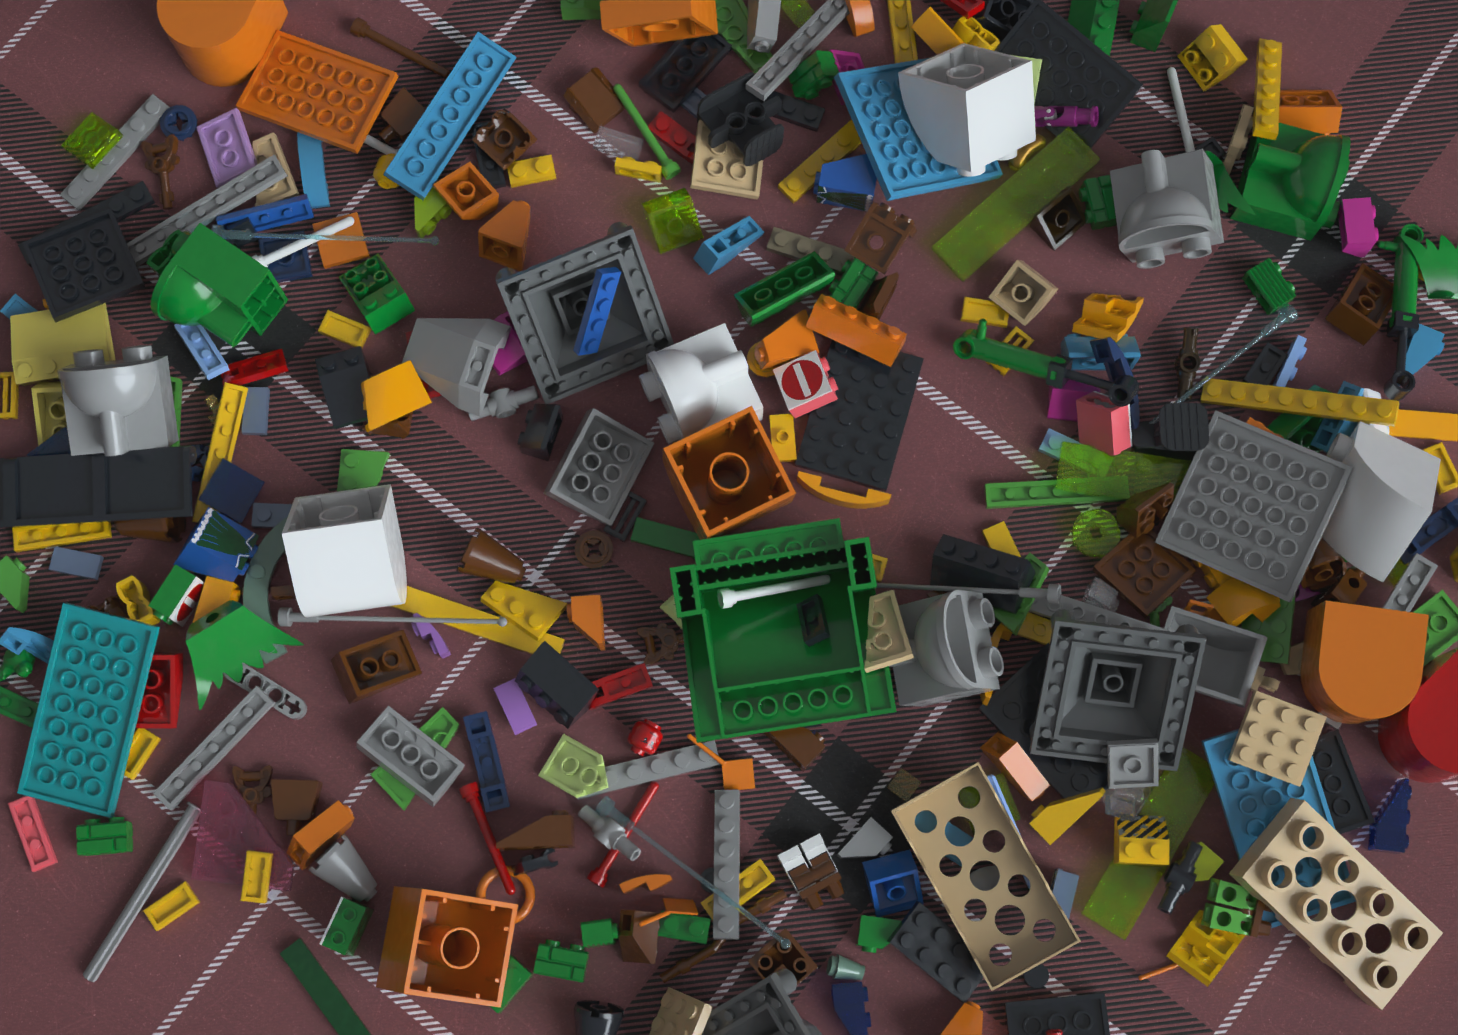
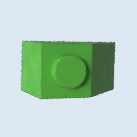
(14, 582)

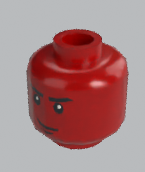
(645, 737)

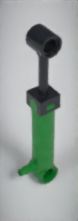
(1403, 319)
(1053, 369)

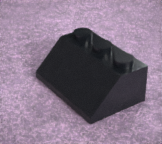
(556, 685)

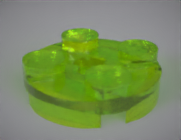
(1083, 538)

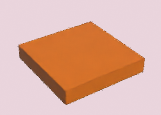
(342, 251)

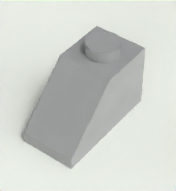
(867, 842)

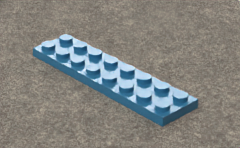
(449, 116)

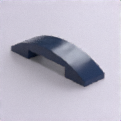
(1116, 365)
(1433, 530)
(487, 761)

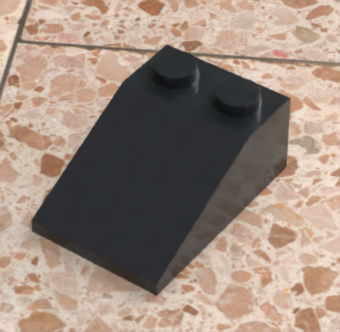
(1001, 15)
(341, 383)

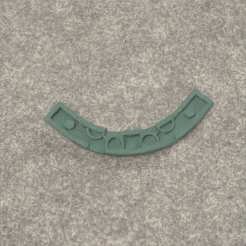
(259, 579)

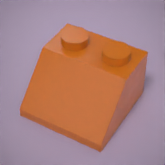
(468, 193)
(588, 618)

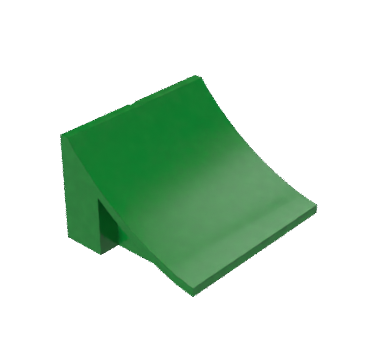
(751, 659)

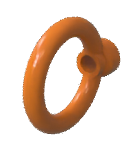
(523, 878)

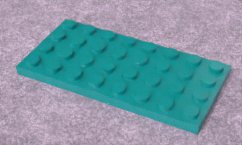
(88, 710)

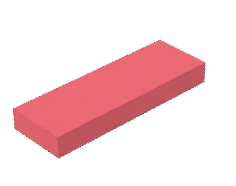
(32, 833)

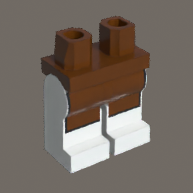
(813, 879)

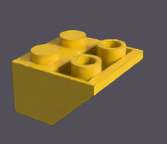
(1212, 57)

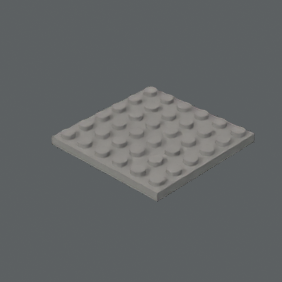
(1254, 506)

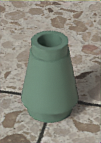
(844, 968)

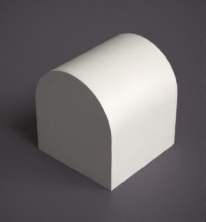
(345, 551)

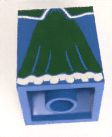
(846, 183)
(218, 547)

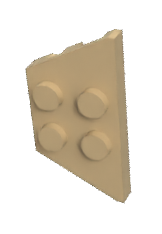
(1239, 137)

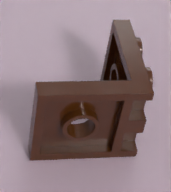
(884, 223)

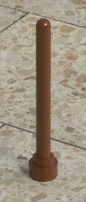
(362, 29)

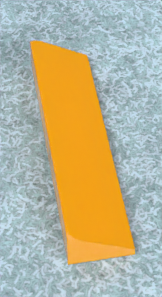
(935, 32)
(1425, 425)

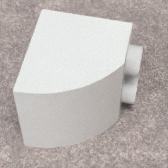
(970, 106)
(1383, 499)

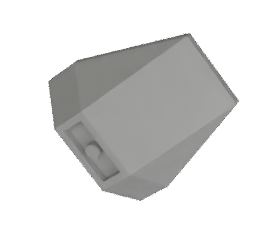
(457, 357)

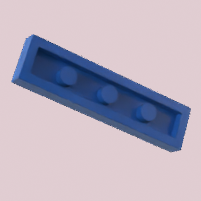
(272, 214)
(597, 310)

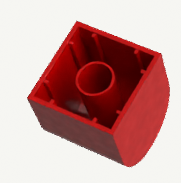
(1424, 734)

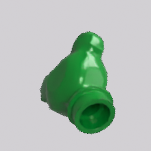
(21, 664)

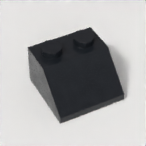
(541, 430)

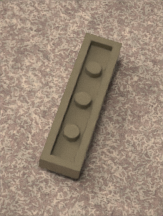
(798, 246)

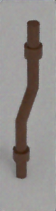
(684, 965)

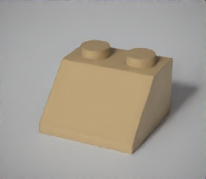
(1023, 292)

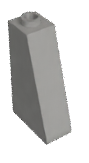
(762, 24)

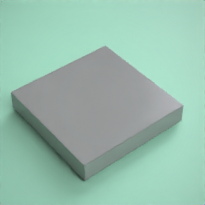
(1132, 763)

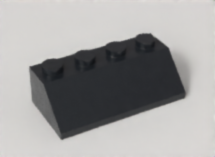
(976, 566)

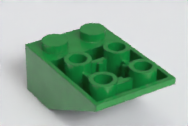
(377, 293)

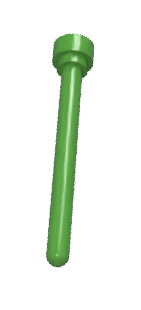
(669, 168)

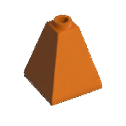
(506, 235)
(966, 1021)

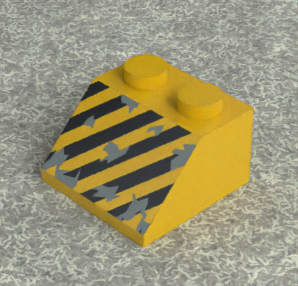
(1141, 841)

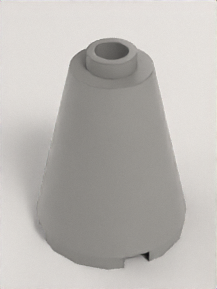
(345, 870)

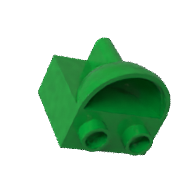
(1293, 181)
(216, 288)

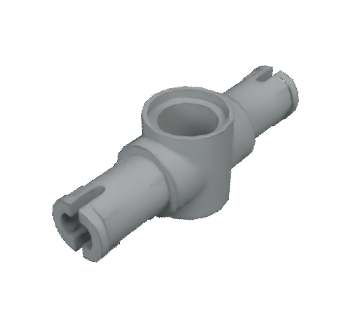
(505, 402)
(609, 833)

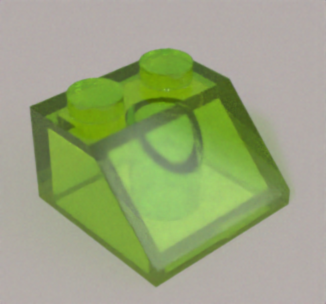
(672, 220)

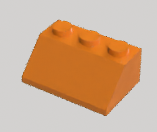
(1310, 110)

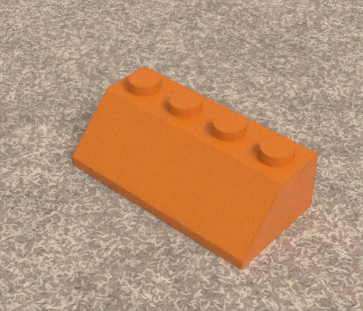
(856, 330)

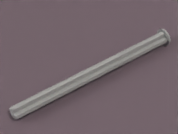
(142, 892)

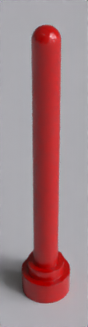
(471, 794)
(600, 874)

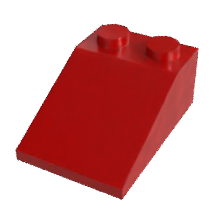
(162, 692)

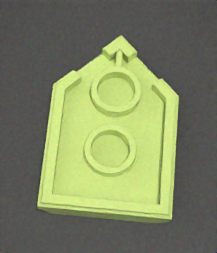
(575, 768)

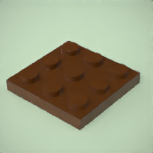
(1144, 572)

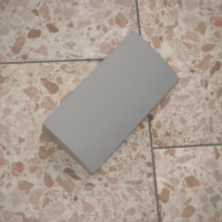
(410, 756)

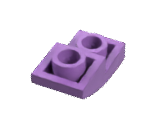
(427, 631)
(515, 706)

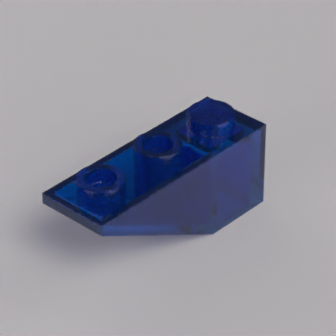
(1390, 824)
(850, 1008)

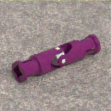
(1071, 116)

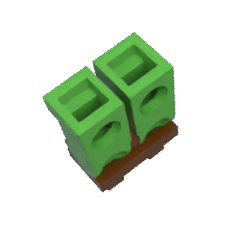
(1246, 912)

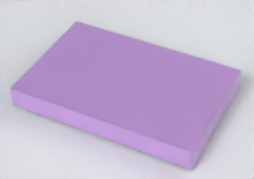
(226, 146)

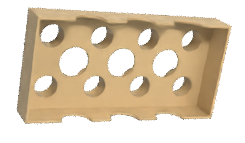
(1284, 846)
(1011, 860)

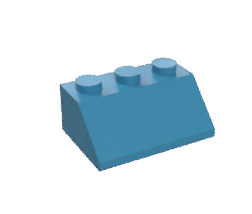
(1082, 353)

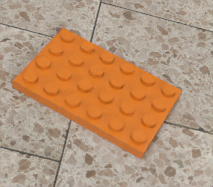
(317, 91)

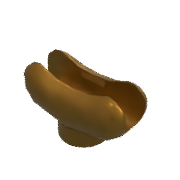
(1025, 152)

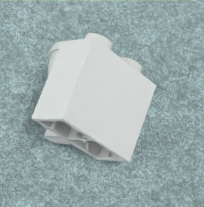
(699, 383)

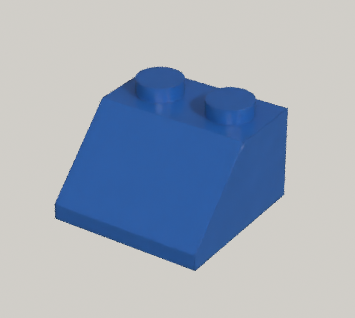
(893, 883)

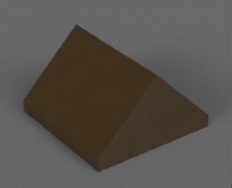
(1059, 219)

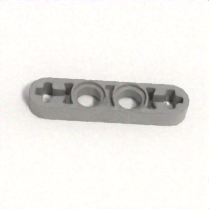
(267, 686)

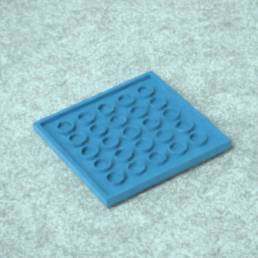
(889, 138)

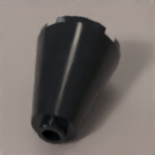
(596, 1018)

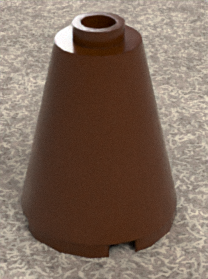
(153, 529)
(490, 560)
(1323, 567)

